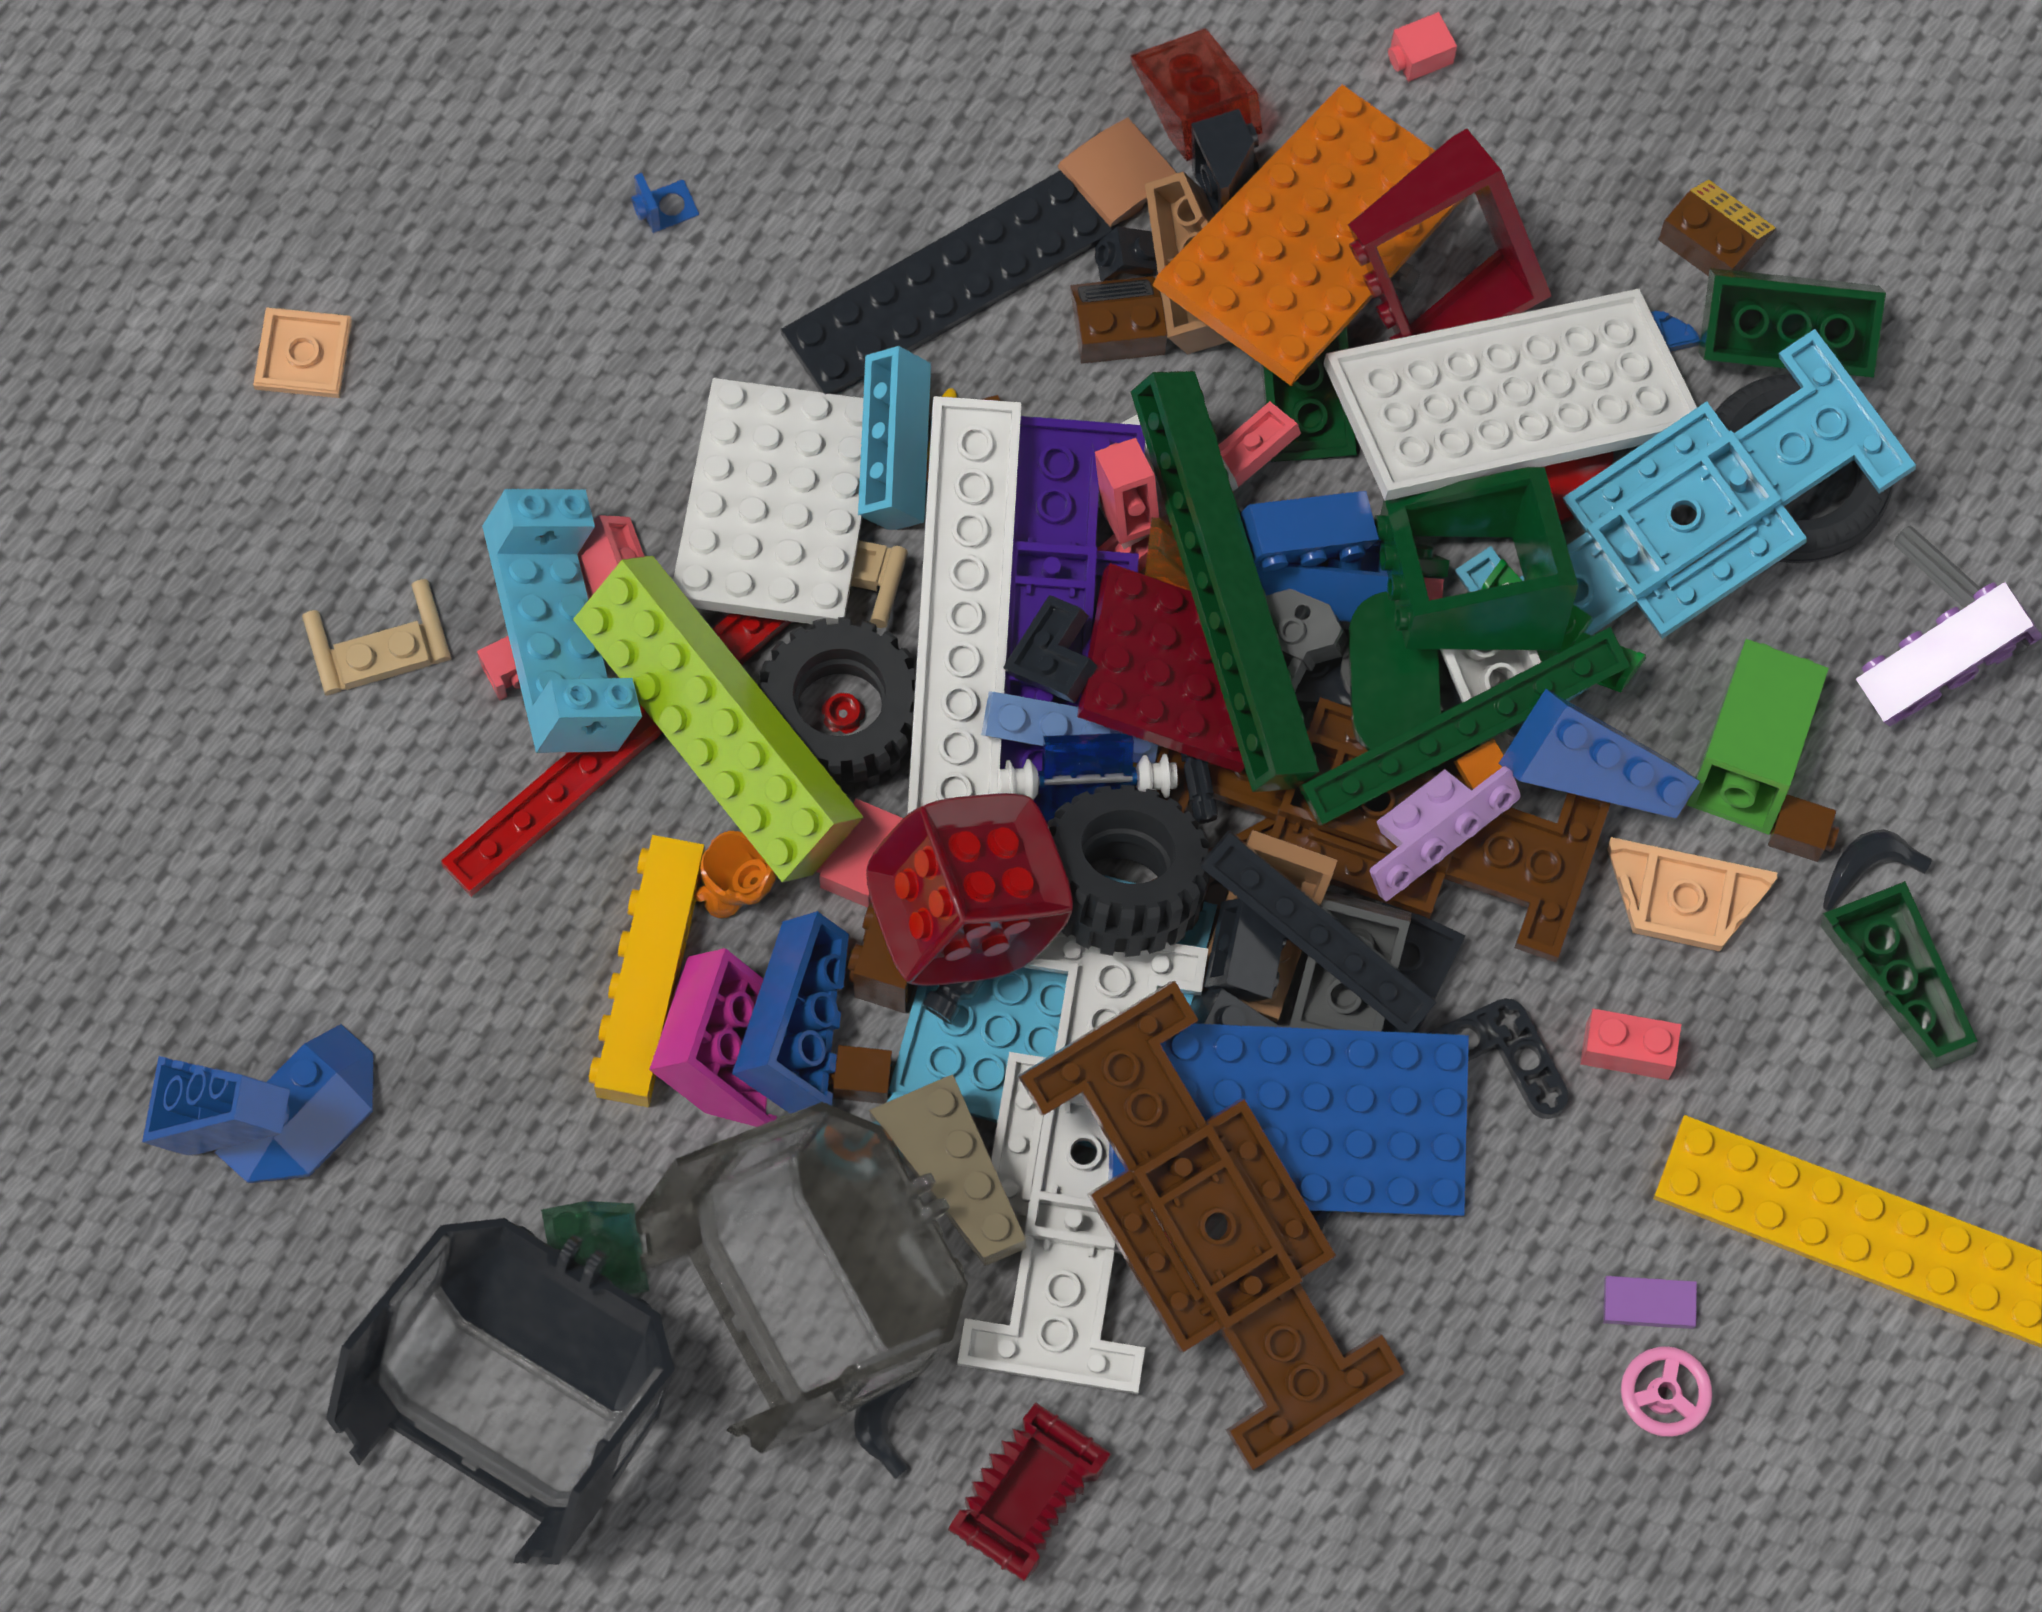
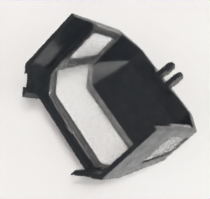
(509, 1373)

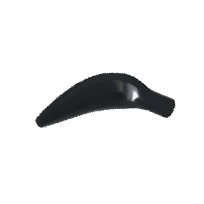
(1863, 854)
(872, 1429)

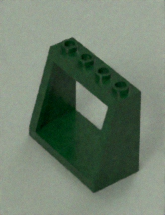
(1502, 617)

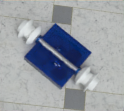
(1082, 764)

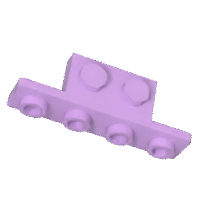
(1436, 823)

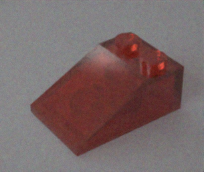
(1194, 82)

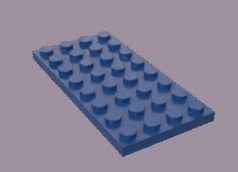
(1348, 1111)

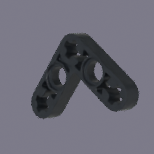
(1494, 1036)

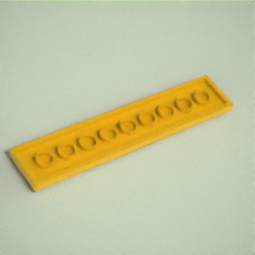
(1855, 1228)

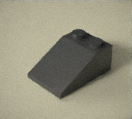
(1326, 1001)

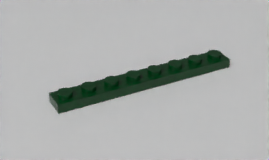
(1462, 727)

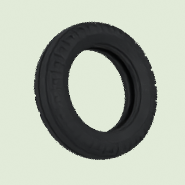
(1842, 527)

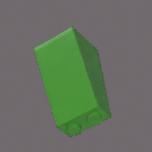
(1758, 736)

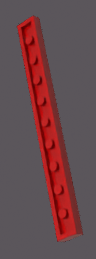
(576, 778)

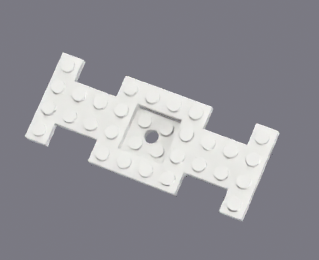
(1068, 1248)

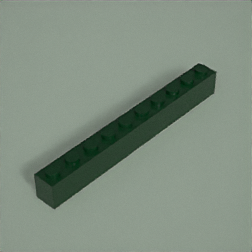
(1224, 581)

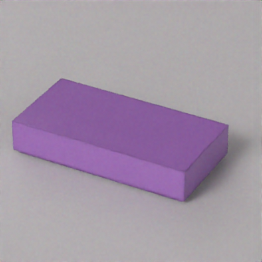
(1650, 1302)

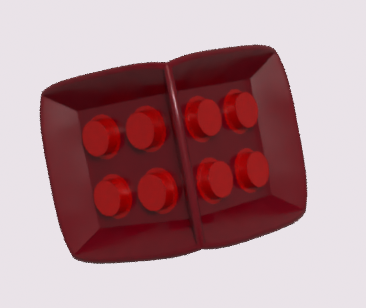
(968, 889)

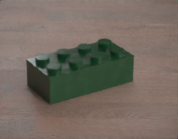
(1761, 314)

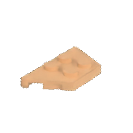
(1685, 894)

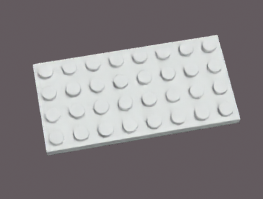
(1509, 393)

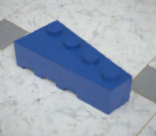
(1589, 758)
(210, 1108)

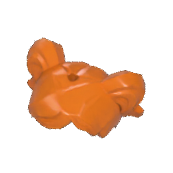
(733, 875)

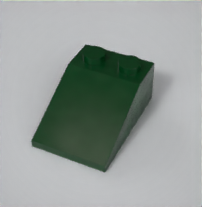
(1314, 408)

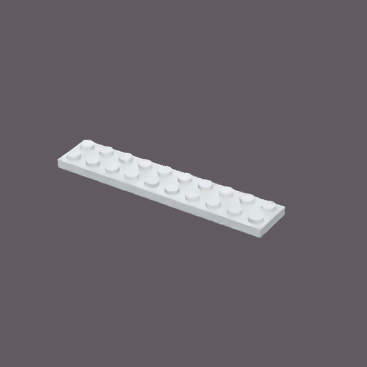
(963, 597)

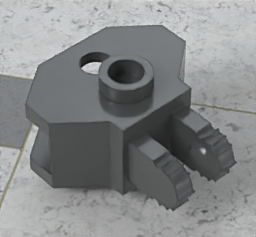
(1306, 631)

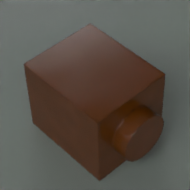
(1804, 829)
(862, 1074)

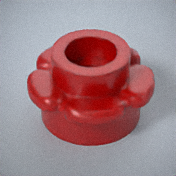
(839, 702)

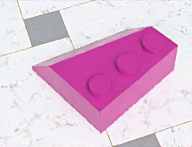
(706, 1037)

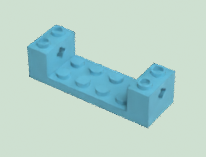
(539, 597)

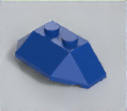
(326, 1103)

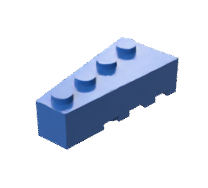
(795, 1015)

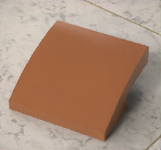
(1114, 170)

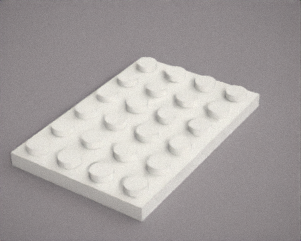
(773, 504)

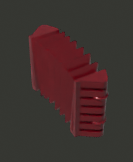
(1027, 1490)

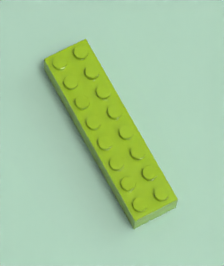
(718, 718)

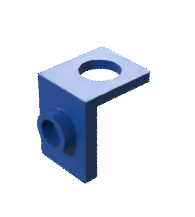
(647, 204)

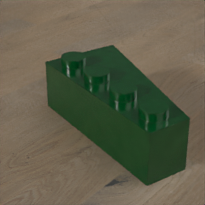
(1904, 971)

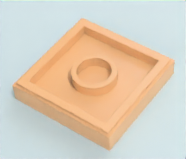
(302, 352)

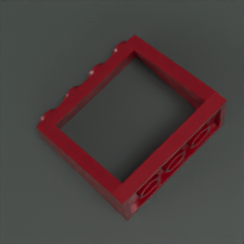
(1498, 287)

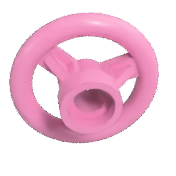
(1633, 1401)

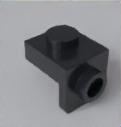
(1126, 252)

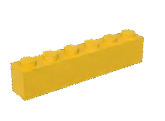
(649, 969)

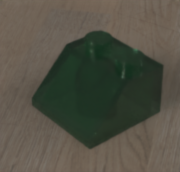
(601, 1227)

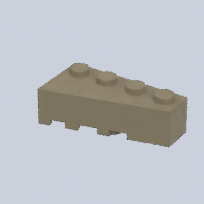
(941, 1138)

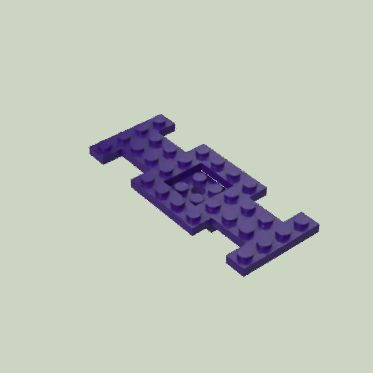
(1057, 540)

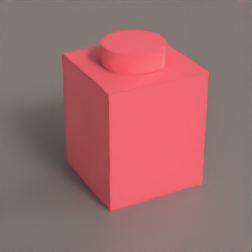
(1422, 47)

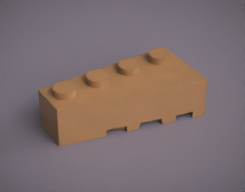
(1176, 216)

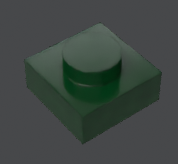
(1431, 564)

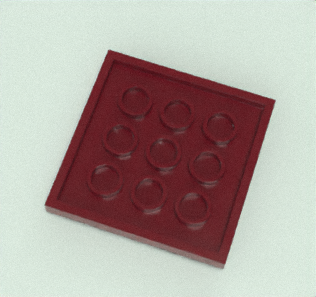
(1156, 670)

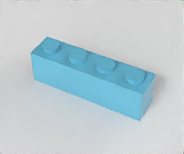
(894, 438)

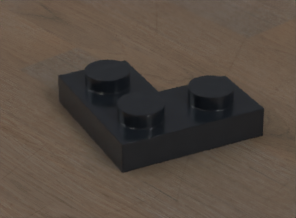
(1044, 653)

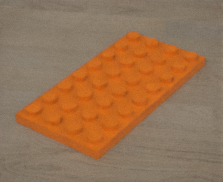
(1278, 257)

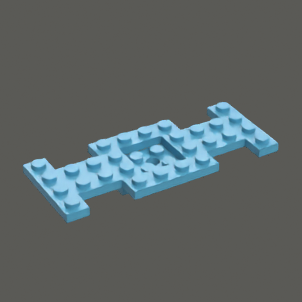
(1730, 483)

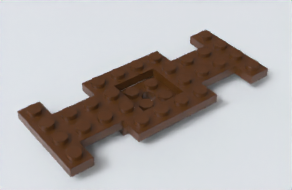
(1509, 858)
(1185, 1174)

